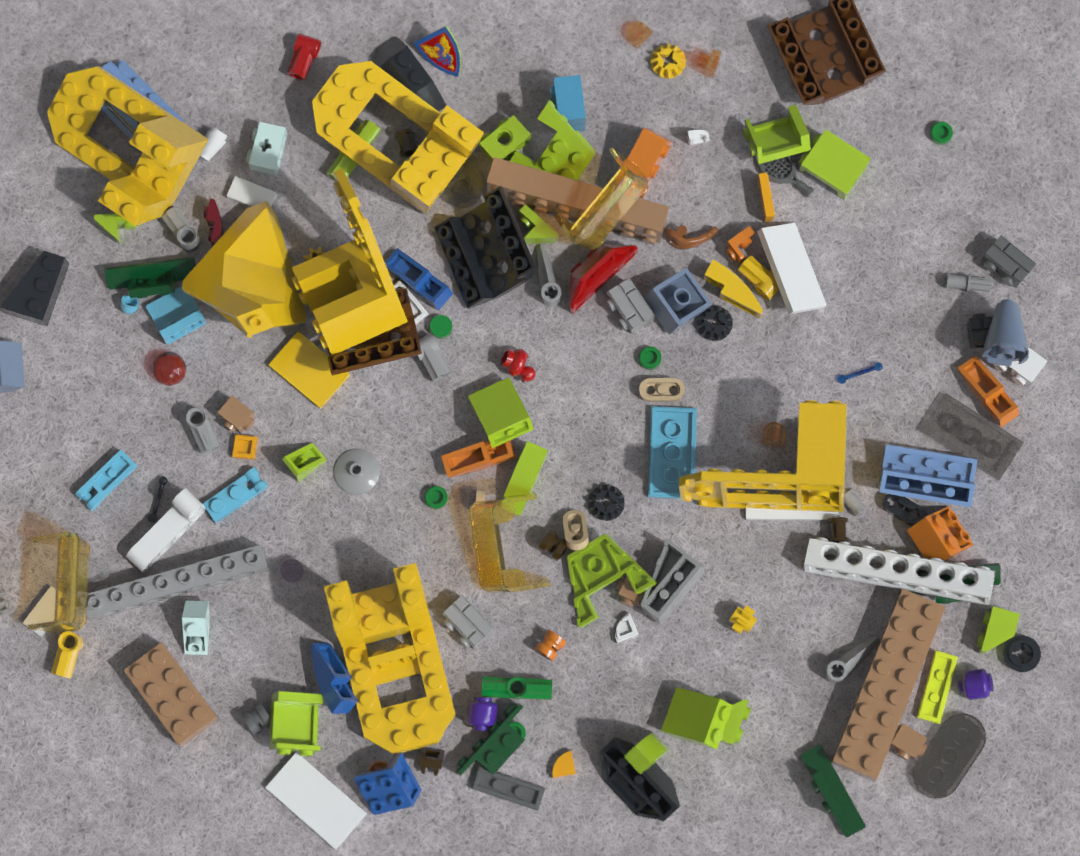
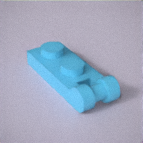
(106, 479)
(235, 495)

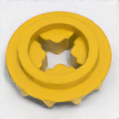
(670, 70)

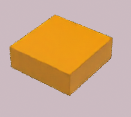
(244, 447)

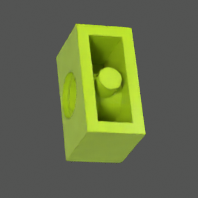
(508, 128)

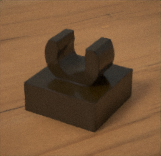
(431, 758)

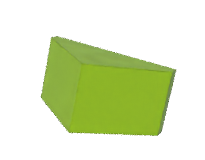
(304, 461)

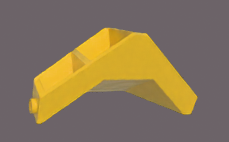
(249, 275)

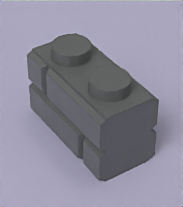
(1008, 262)

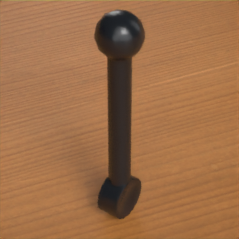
(152, 517)

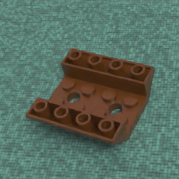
(843, 47)
(381, 347)

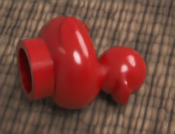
(515, 361)

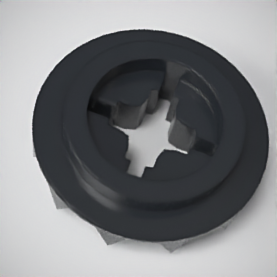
(720, 332)
(612, 511)
(1030, 646)

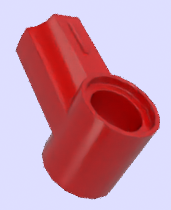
(305, 50)

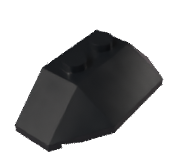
(402, 65)
(646, 794)

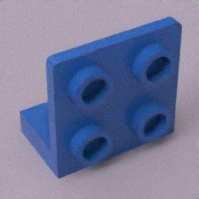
(389, 787)

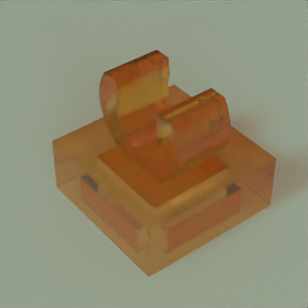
(709, 62)

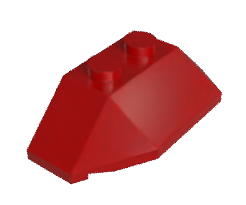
(597, 271)

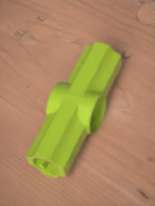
(367, 131)

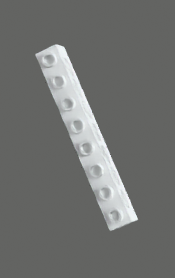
(908, 580)

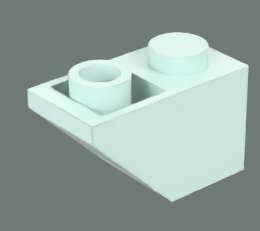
(196, 627)

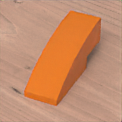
(988, 391)
(477, 458)

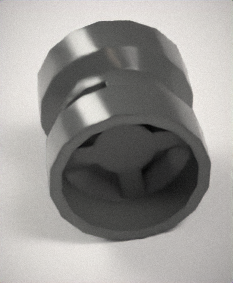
(257, 718)

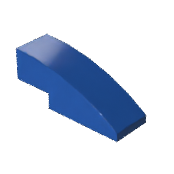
(418, 279)
(332, 679)

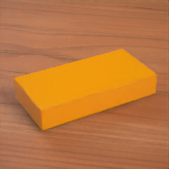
(765, 196)

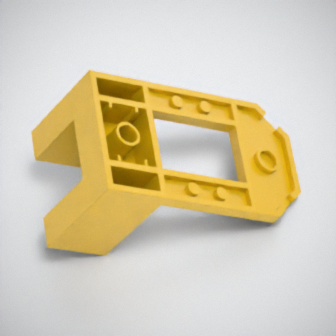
(166, 142)
(433, 163)
(349, 284)
(818, 475)
(383, 615)

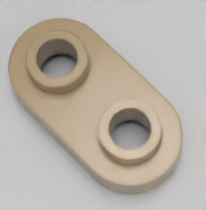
(661, 388)
(575, 530)

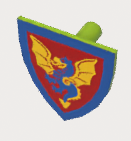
(441, 51)

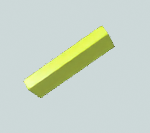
(937, 687)

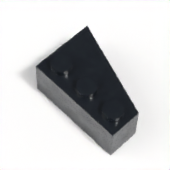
(38, 290)

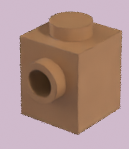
(236, 415)
(627, 593)
(908, 743)

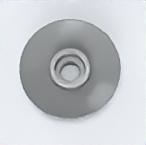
(360, 482)

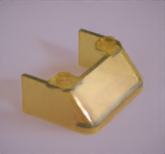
(608, 206)
(484, 523)
(70, 582)

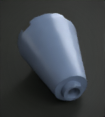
(1006, 336)

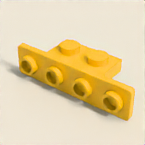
(394, 664)

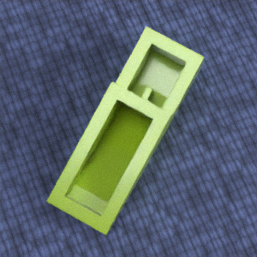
(526, 473)
(646, 752)

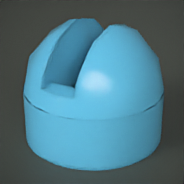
(129, 305)

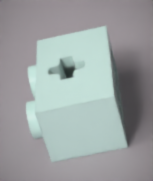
(267, 161)

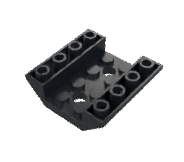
(479, 255)

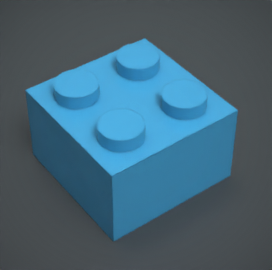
(569, 100)

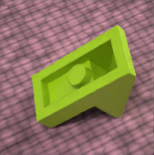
(111, 224)
(541, 230)

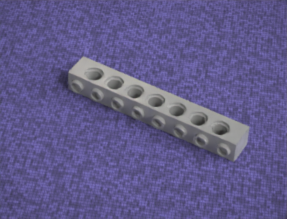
(176, 582)

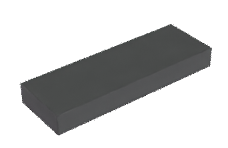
(508, 788)

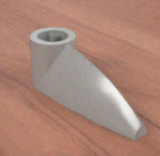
(547, 278)
(851, 659)

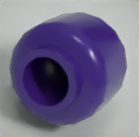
(976, 684)
(481, 713)

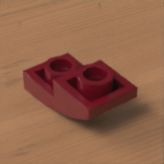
(214, 219)

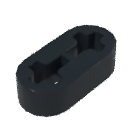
(900, 513)

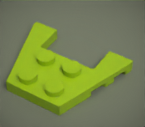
(566, 152)
(599, 566)

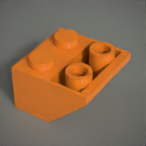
(940, 535)

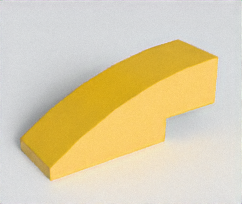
(733, 289)

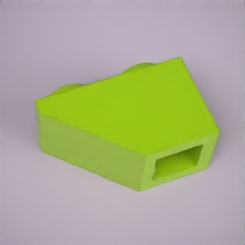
(999, 628)
(732, 731)

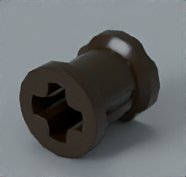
(406, 142)
(838, 529)

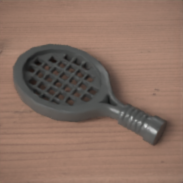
(803, 187)

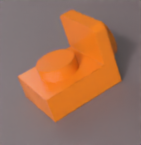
(741, 240)

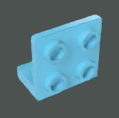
(176, 315)

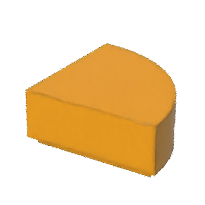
(564, 766)

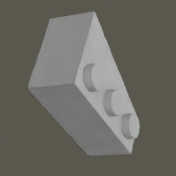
(674, 578)

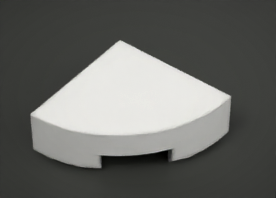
(697, 137)
(625, 629)

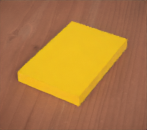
(307, 370)

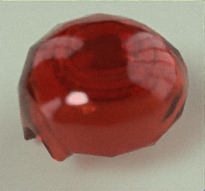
(169, 368)

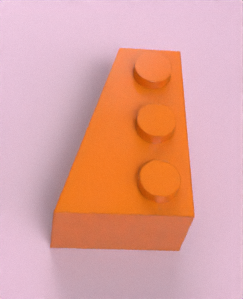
(649, 152)

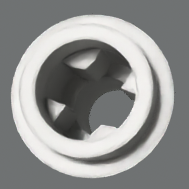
(214, 144)

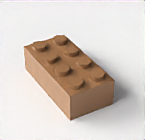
(171, 694)

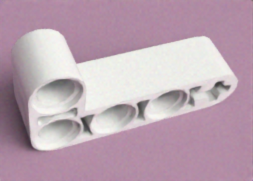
(166, 531)

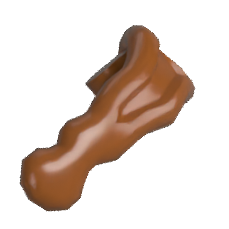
(679, 240)

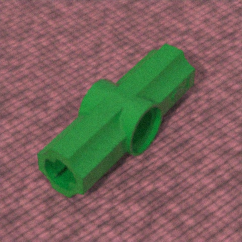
(533, 688)

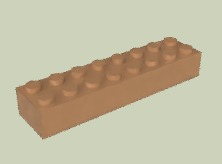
(571, 198)
(888, 685)

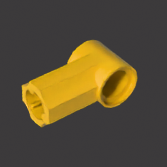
(760, 277)
(66, 658)

